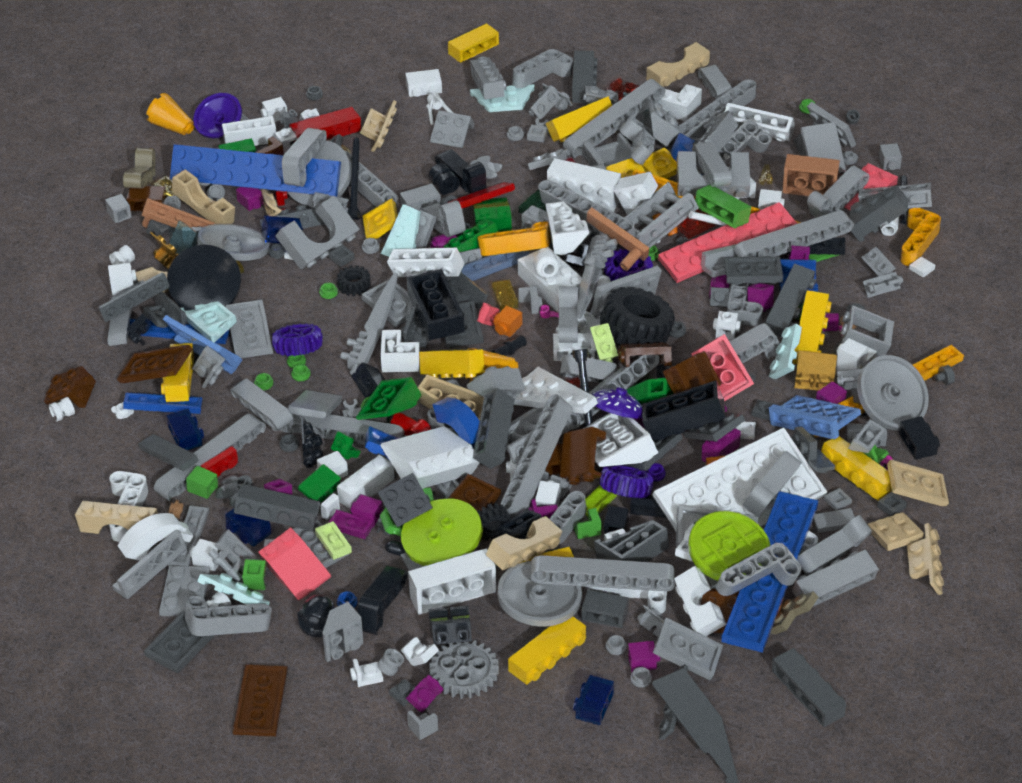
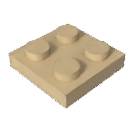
(895, 531)

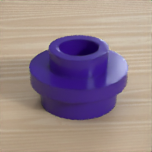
(657, 472)

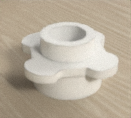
(120, 412)

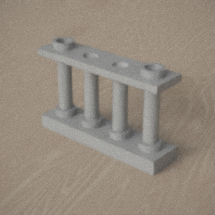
(667, 220)
(521, 431)

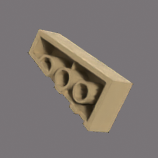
(437, 389)

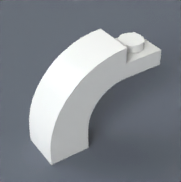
(148, 532)

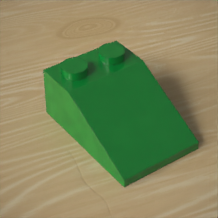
(494, 210)
(390, 398)

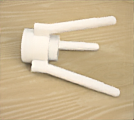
(435, 102)

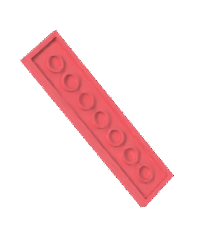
(685, 259)

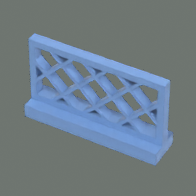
(187, 335)
(813, 415)

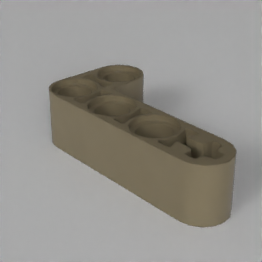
(144, 169)

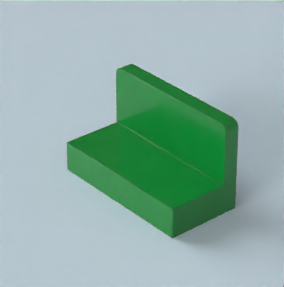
(320, 484)

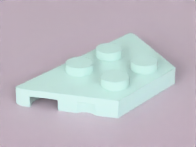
(513, 99)
(211, 319)

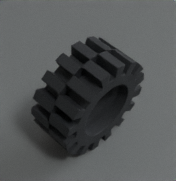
(357, 287)
(492, 513)

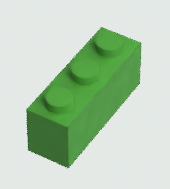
(723, 206)

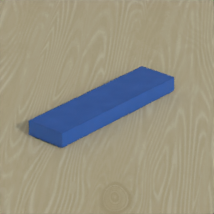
(157, 402)

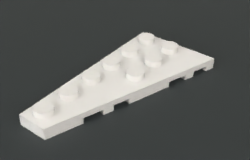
(542, 384)

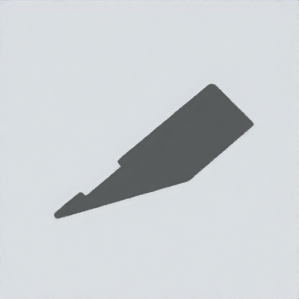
(698, 718)

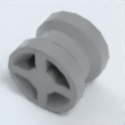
(390, 662)

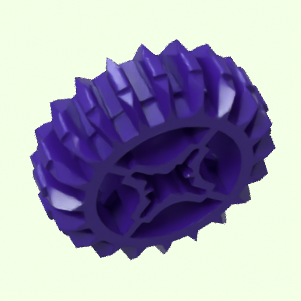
(614, 272)
(297, 339)
(626, 481)

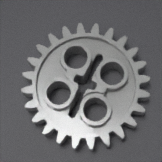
(464, 668)

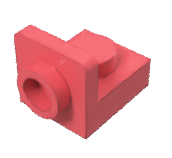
(487, 314)

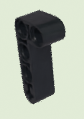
(471, 177)
(379, 597)

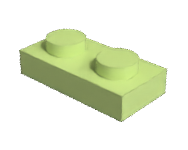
(333, 540)

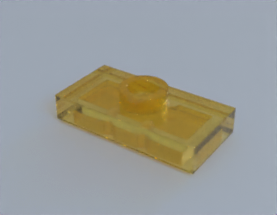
(504, 294)

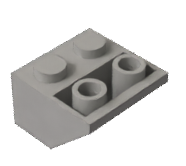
(662, 123)
(505, 379)
(342, 628)

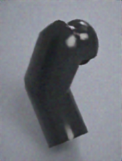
(394, 548)

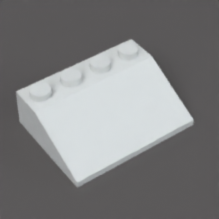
(624, 442)
(431, 456)

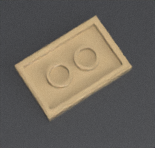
(917, 483)

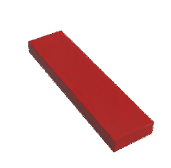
(485, 194)

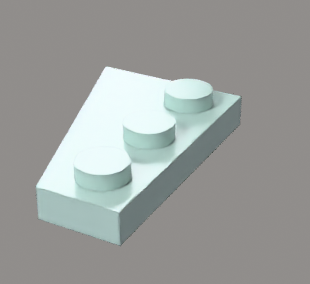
(403, 231)
(785, 352)
(240, 591)

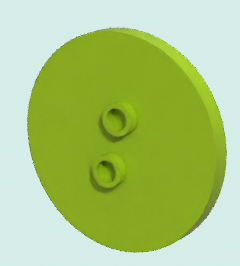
(442, 532)
(724, 540)

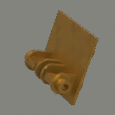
(165, 253)
(815, 370)

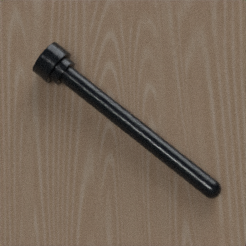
(353, 210)
(580, 357)

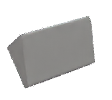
(867, 437)

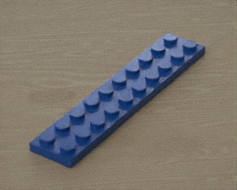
(252, 170)
(760, 601)

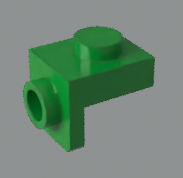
(343, 444)

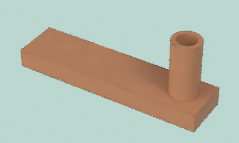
(170, 216)
(629, 242)

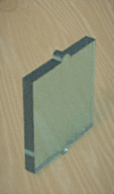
(182, 237)

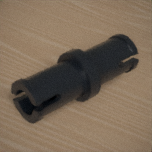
(510, 347)

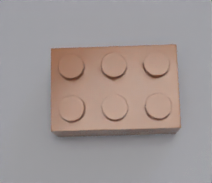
(809, 174)

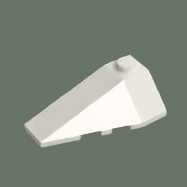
(565, 228)

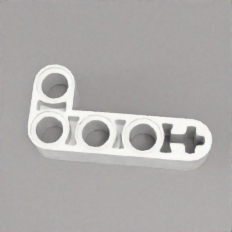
(133, 492)
(655, 599)

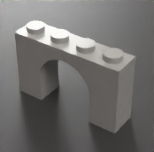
(690, 180)
(306, 251)

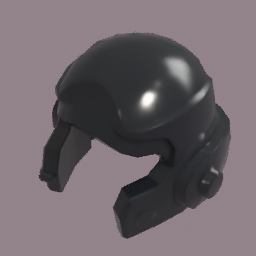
(314, 615)

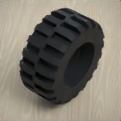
(637, 316)

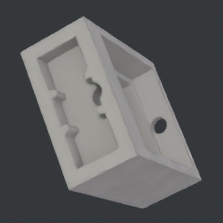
(871, 322)

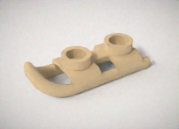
(269, 203)

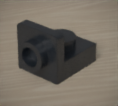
(137, 328)

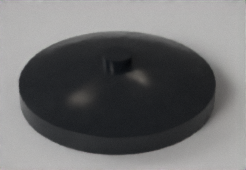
(203, 276)

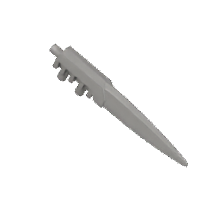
(595, 260)
(365, 344)

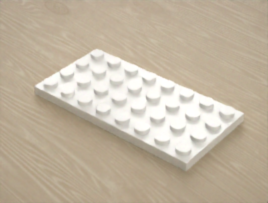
(730, 480)

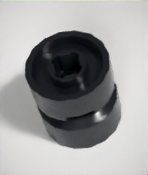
(443, 178)

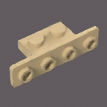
(376, 124)
(924, 559)

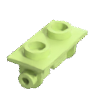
(604, 342)

